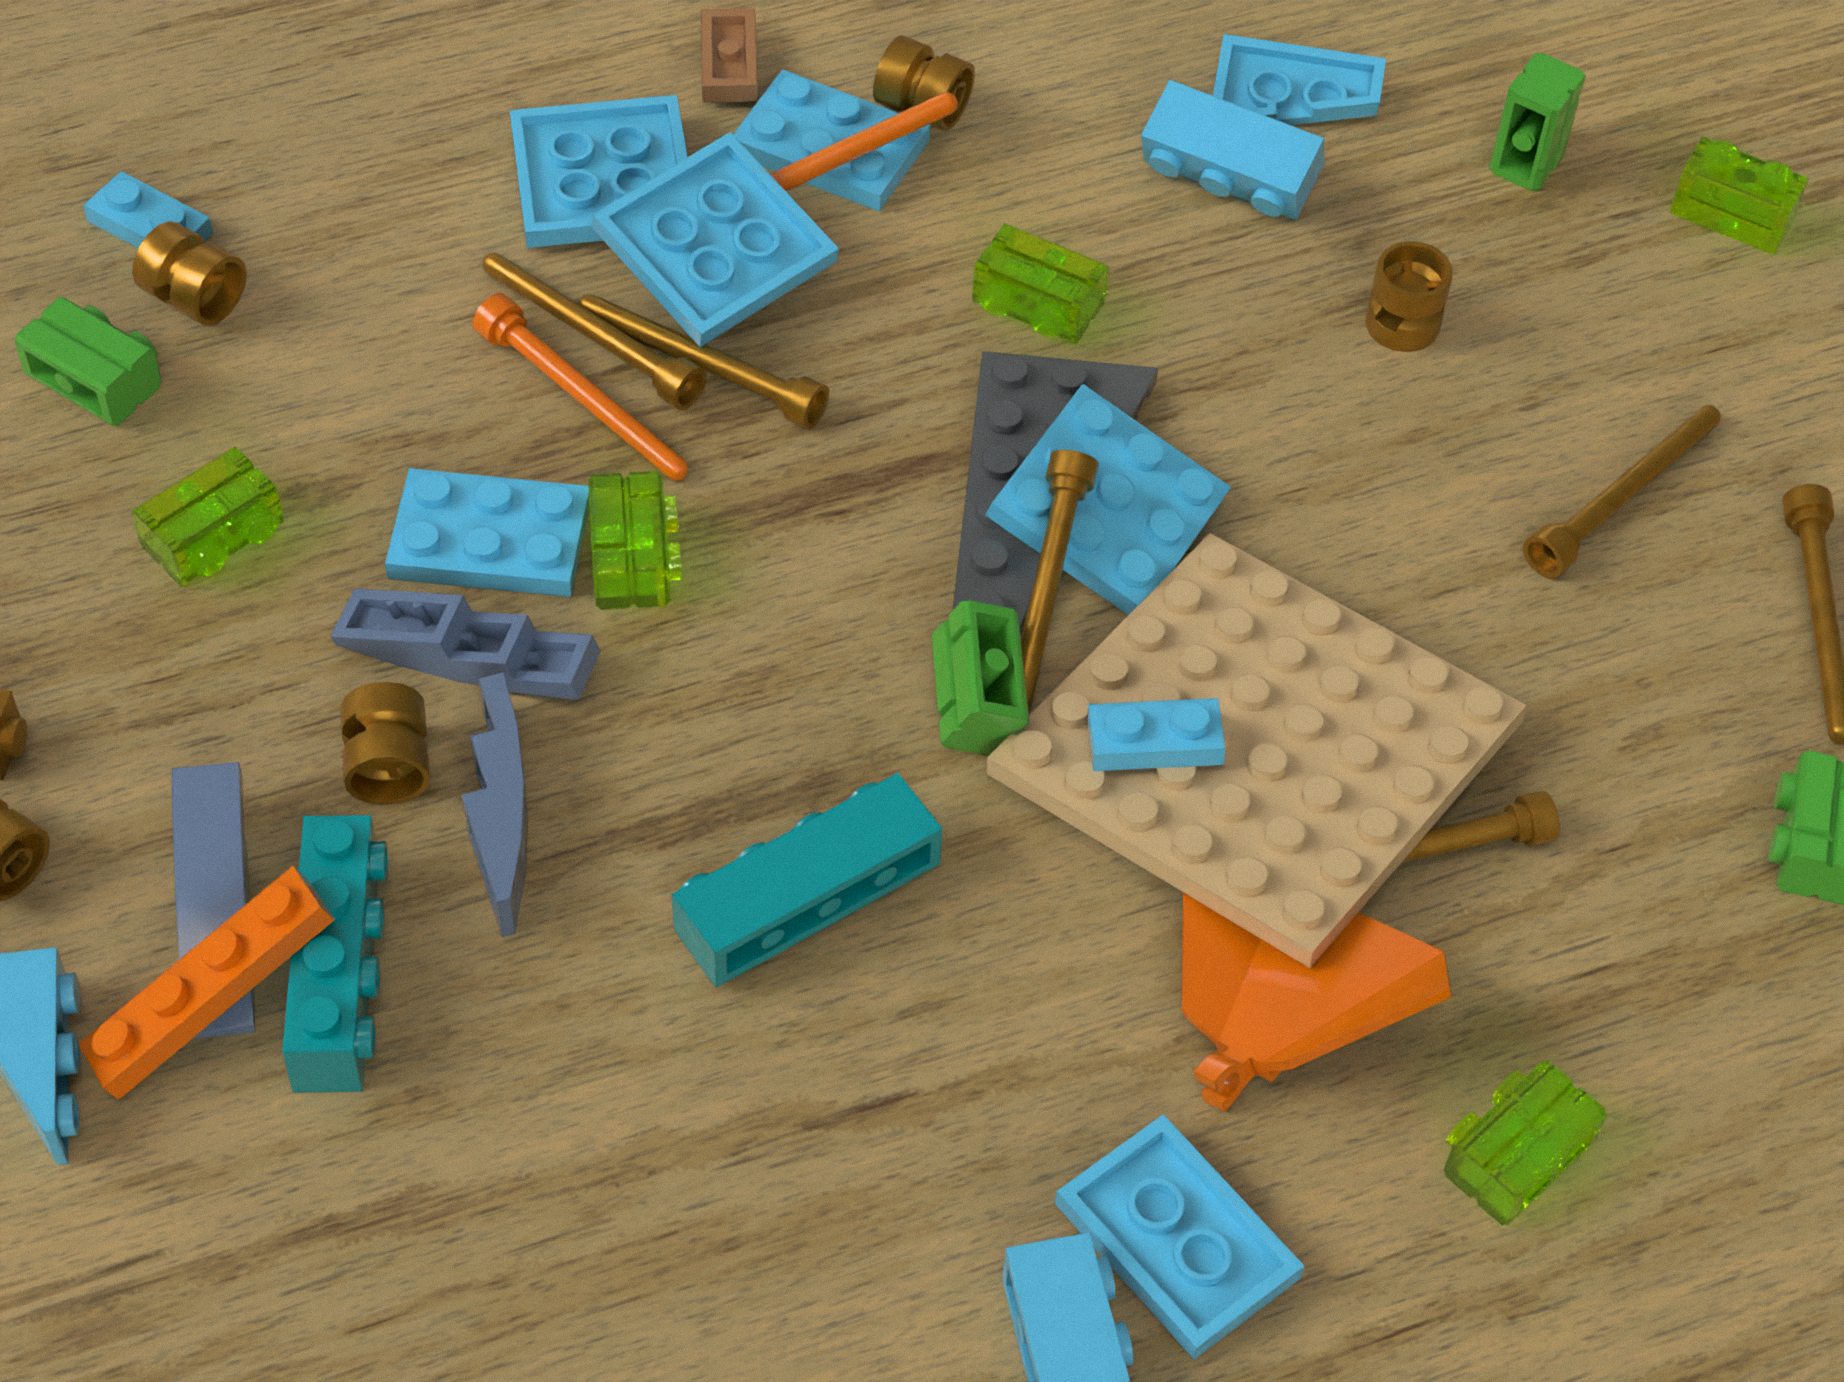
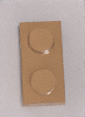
(729, 55)

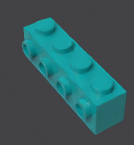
(806, 878)
(335, 971)

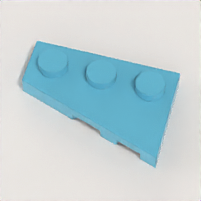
(1298, 81)

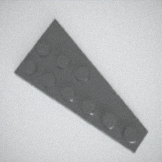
(1013, 411)

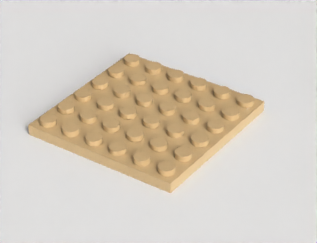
(1331, 736)

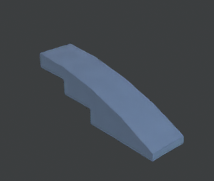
(453, 642)
(498, 811)
(210, 867)

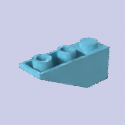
(37, 1044)

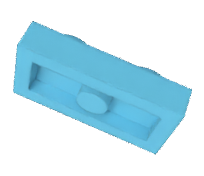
(134, 209)
(1156, 734)

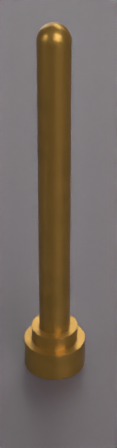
(676, 380)
(800, 399)
(1069, 478)
(1808, 513)
(1557, 545)
(1528, 820)

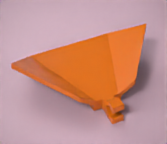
(1280, 1014)

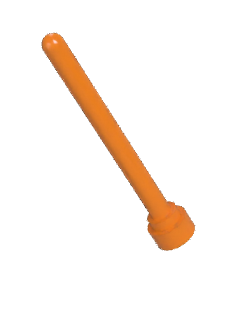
(865, 141)
(502, 323)

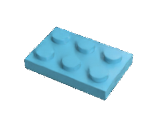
(806, 116)
(488, 532)
(1179, 1236)

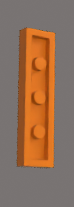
(205, 982)

